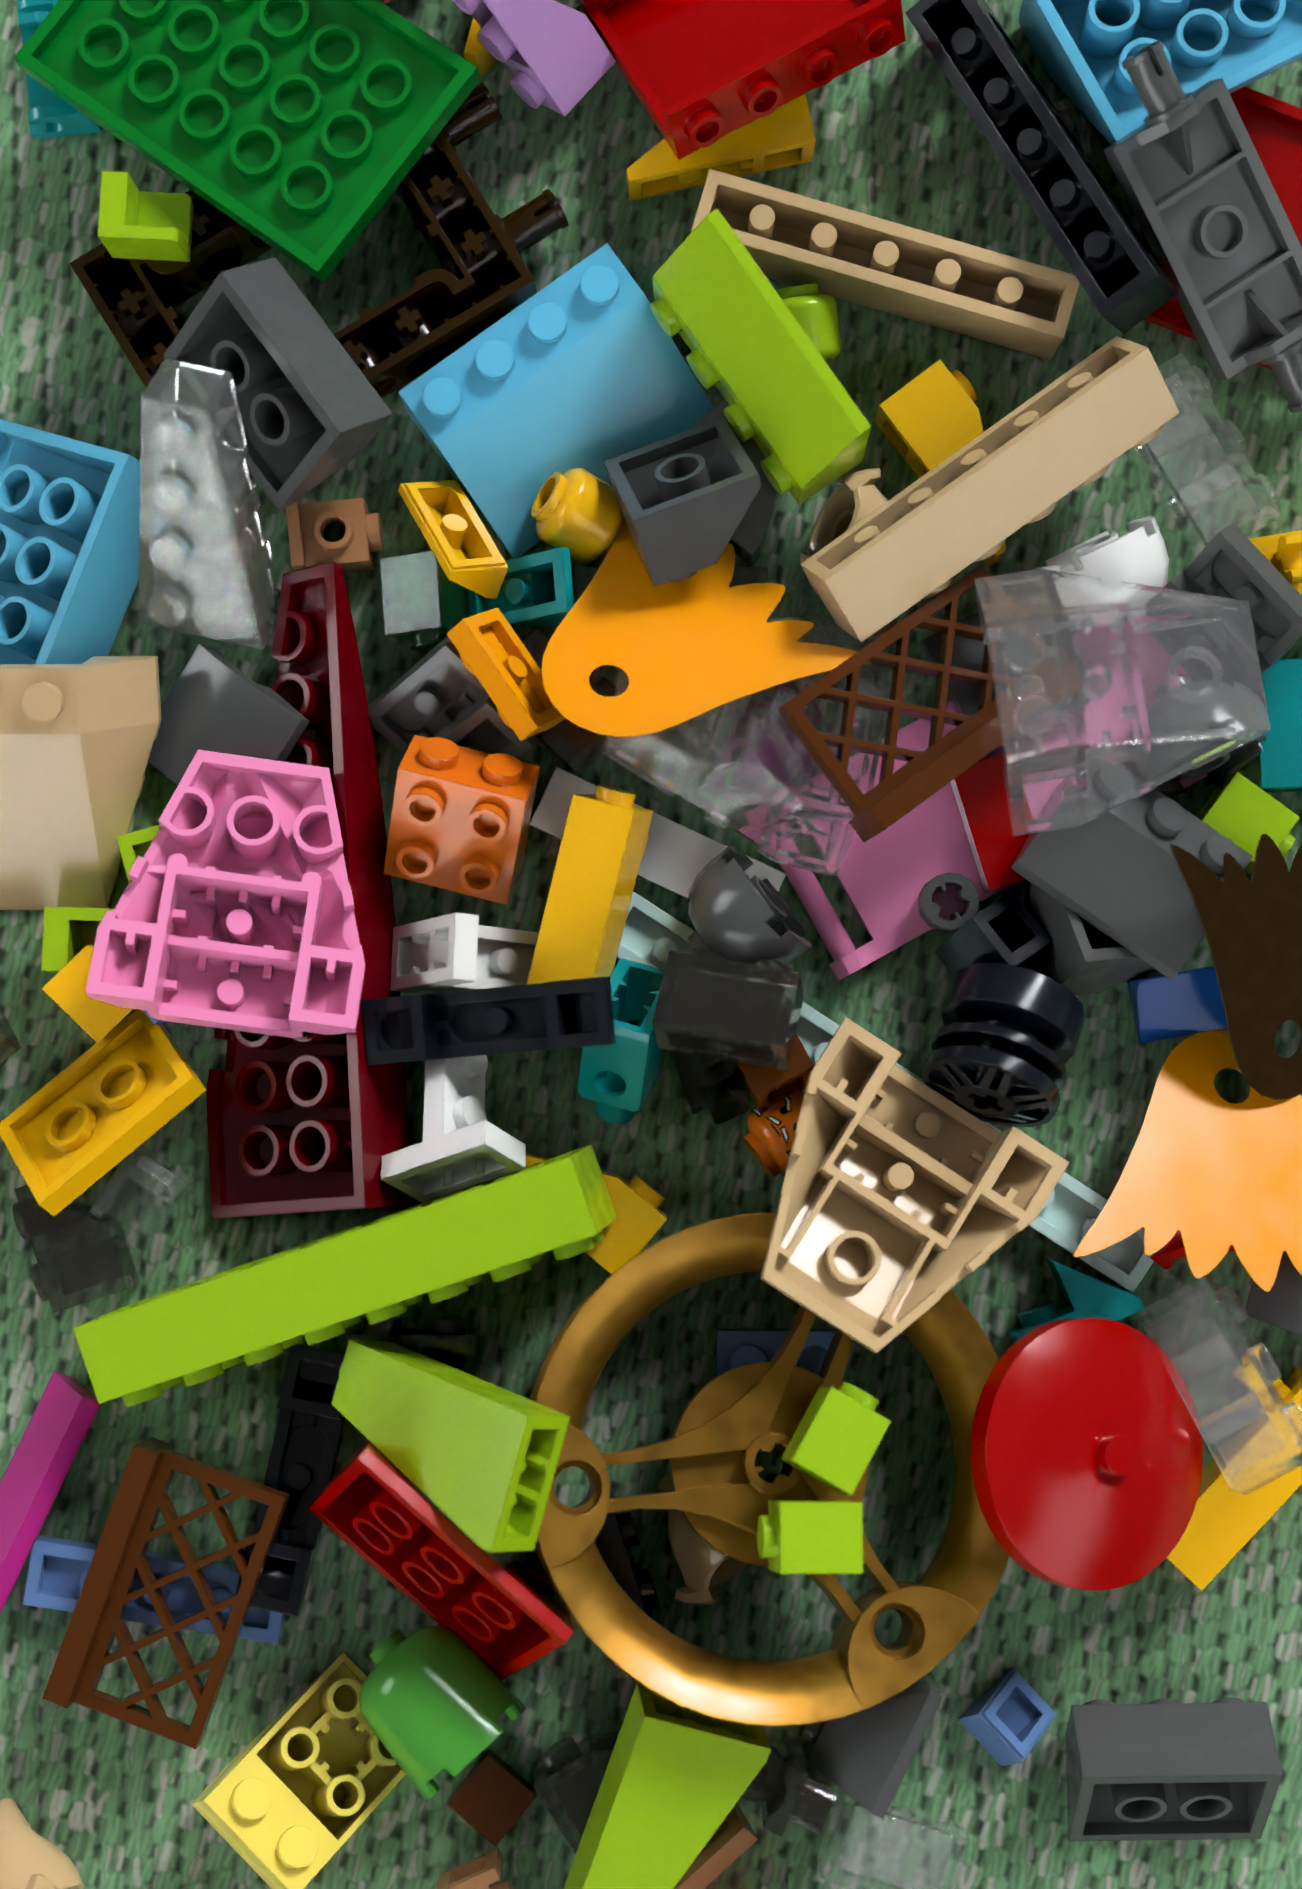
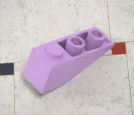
(545, 46)

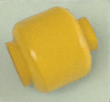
(577, 514)

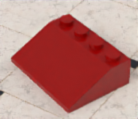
(479, 1595)

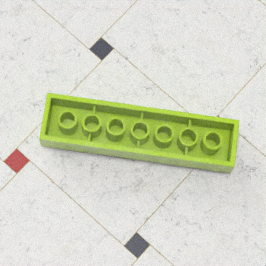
(350, 1273)

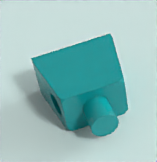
(624, 1072)

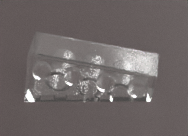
(199, 520)

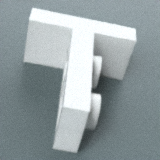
(459, 955)
(457, 1138)

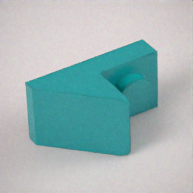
(533, 591)
(1084, 1298)

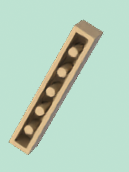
(895, 266)
(991, 488)

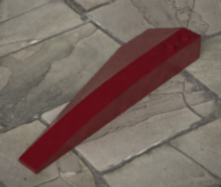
(306, 1115)

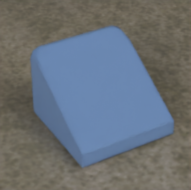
(1008, 1719)

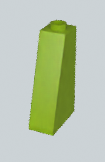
(458, 1438)
(664, 1794)

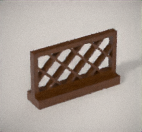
(925, 770)
(113, 1575)

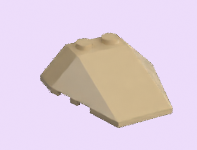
(71, 775)
(893, 1192)

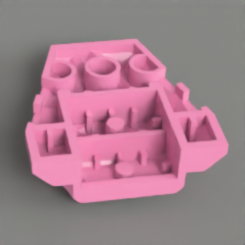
(238, 907)

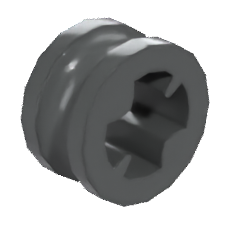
(965, 893)

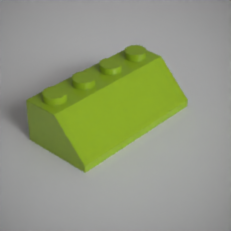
(758, 361)

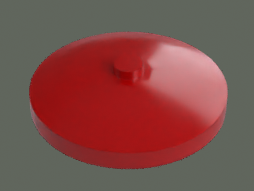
(1085, 1454)

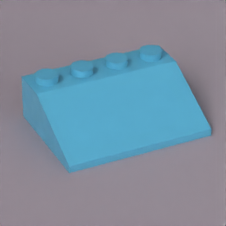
(1203, 40)
(554, 390)
(64, 546)

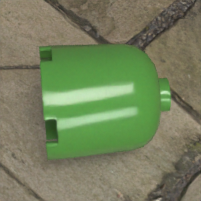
(433, 1703)

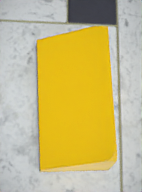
(456, 535)

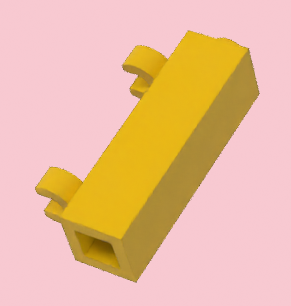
(591, 886)
(1228, 1519)

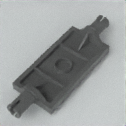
(1214, 223)

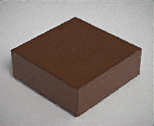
(492, 1797)

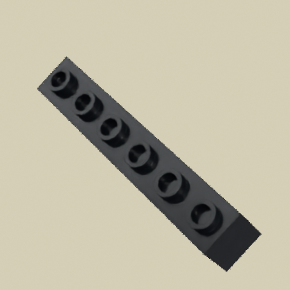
(1044, 159)

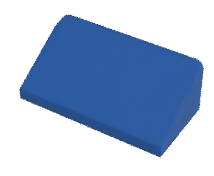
(1176, 1006)

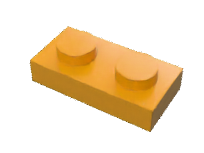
(506, 672)

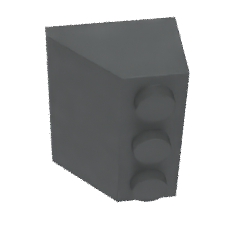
(294, 382)
(1125, 877)
(1170, 1770)

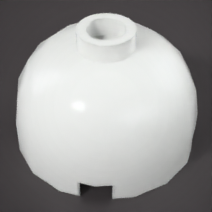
(1133, 558)

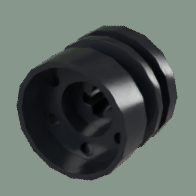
(1004, 1044)

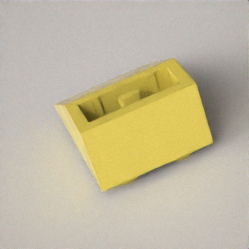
(303, 1782)

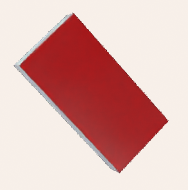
(987, 822)

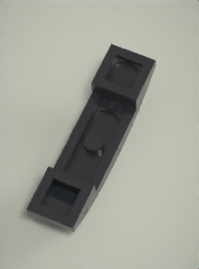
(489, 1021)
(302, 1466)

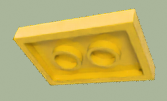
(99, 1110)

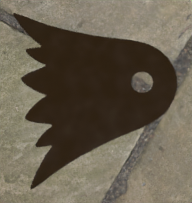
(1256, 956)

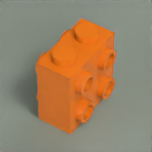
(460, 818)

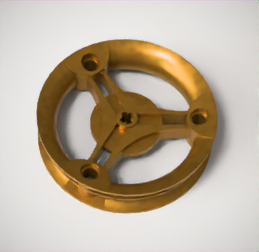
(723, 1495)

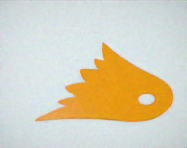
(677, 642)
(1210, 1170)

